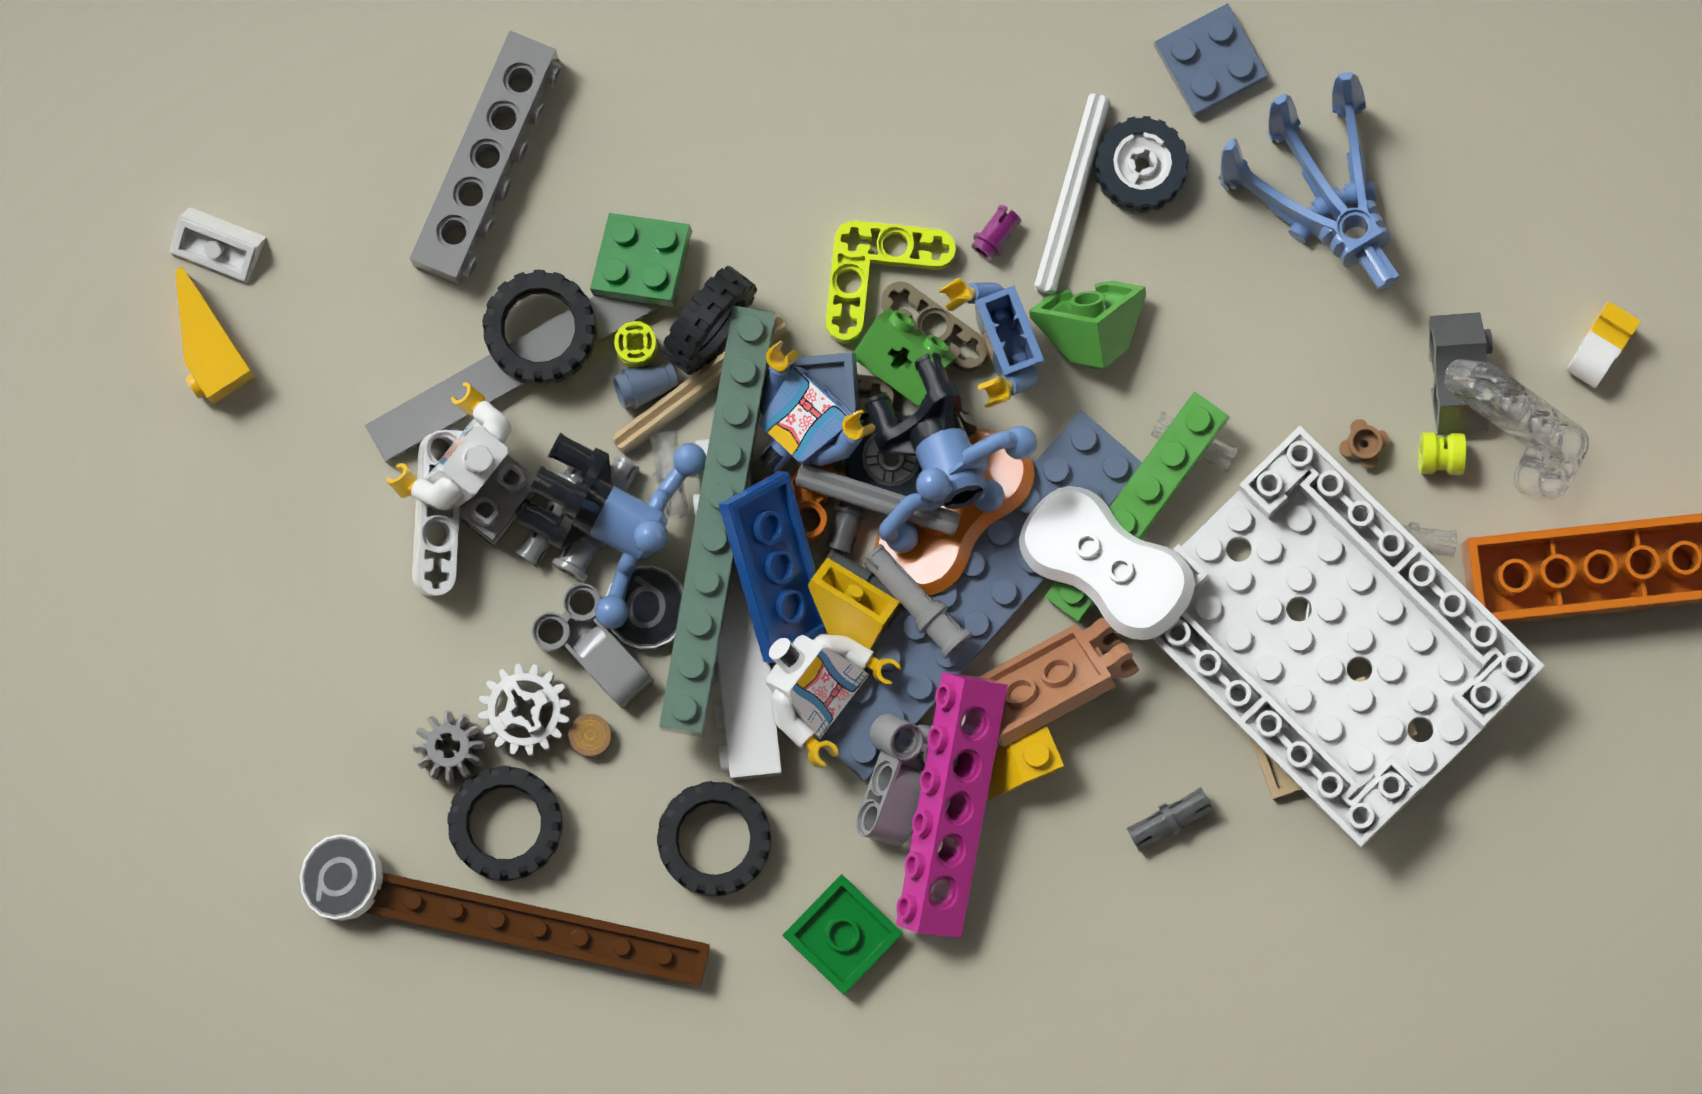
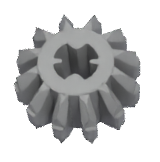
(439, 757)

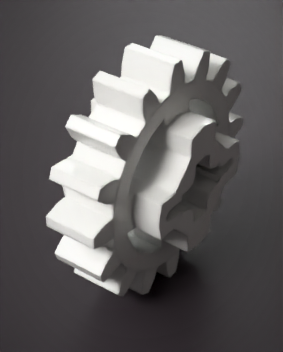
(507, 720)

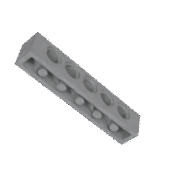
(517, 58)

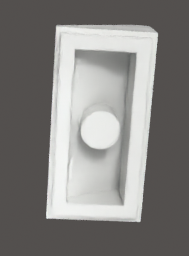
(217, 244)

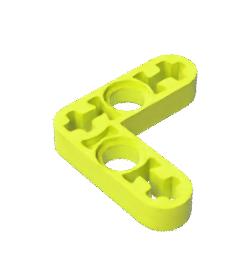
(860, 261)

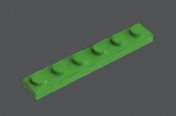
(1154, 484)

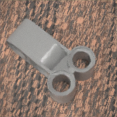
(594, 649)
(895, 782)

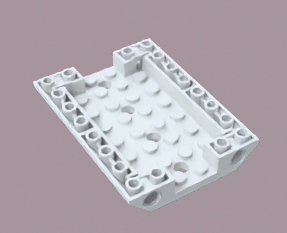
(1371, 600)

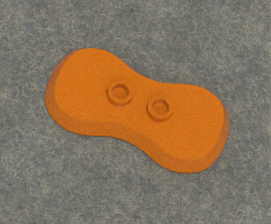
(941, 558)

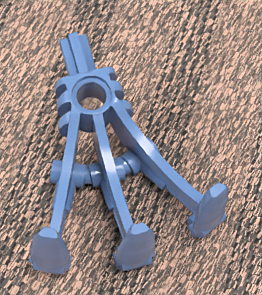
(1283, 125)

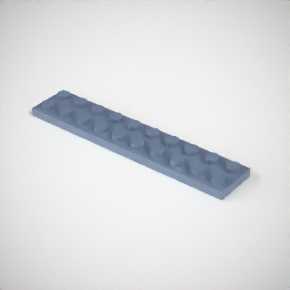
(981, 599)

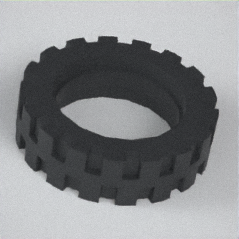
(519, 288)
(706, 320)
(704, 794)
(464, 803)

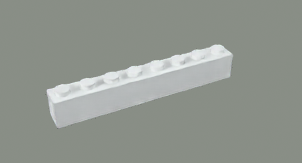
(746, 698)

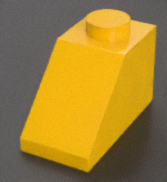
(850, 604)
(1023, 763)

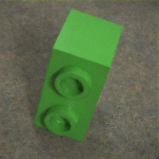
(883, 351)

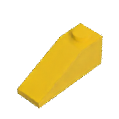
(207, 349)

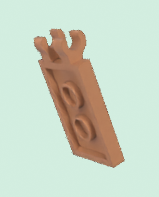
(1059, 677)

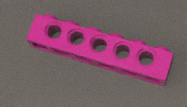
(961, 824)

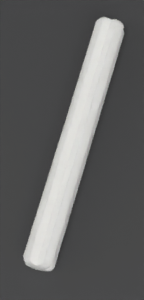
(1072, 193)

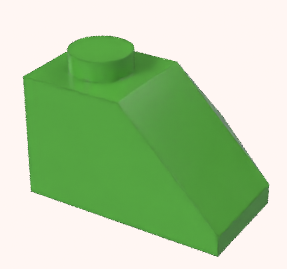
(1091, 325)

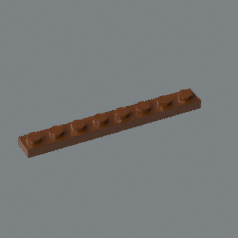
(541, 929)

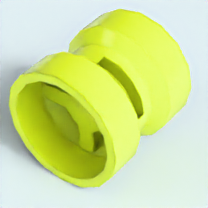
(636, 351)
(1442, 453)

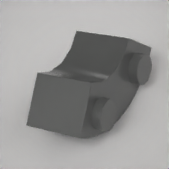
(1452, 339)

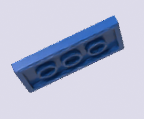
(773, 561)

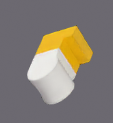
(1602, 344)

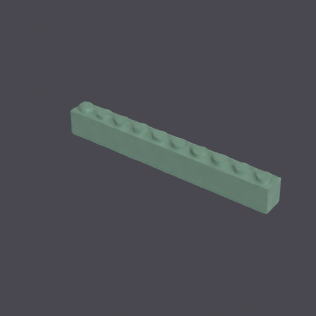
(710, 553)

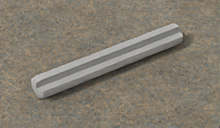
(872, 498)

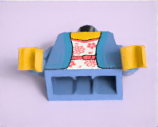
(1004, 333)
(805, 416)

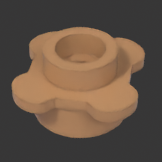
(1375, 439)

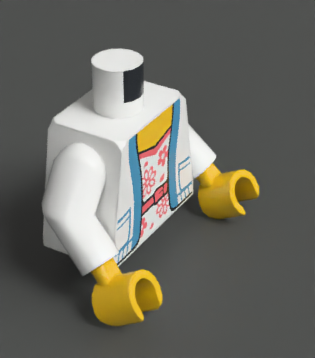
(466, 462)
(815, 684)

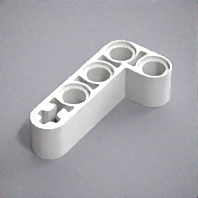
(426, 515)

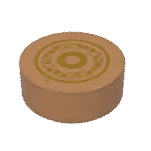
(590, 735)

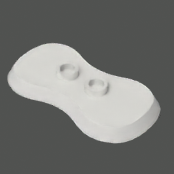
(1131, 581)

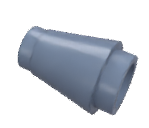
(644, 384)

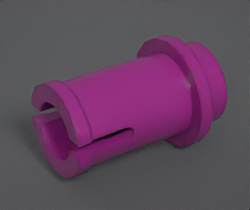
(995, 233)

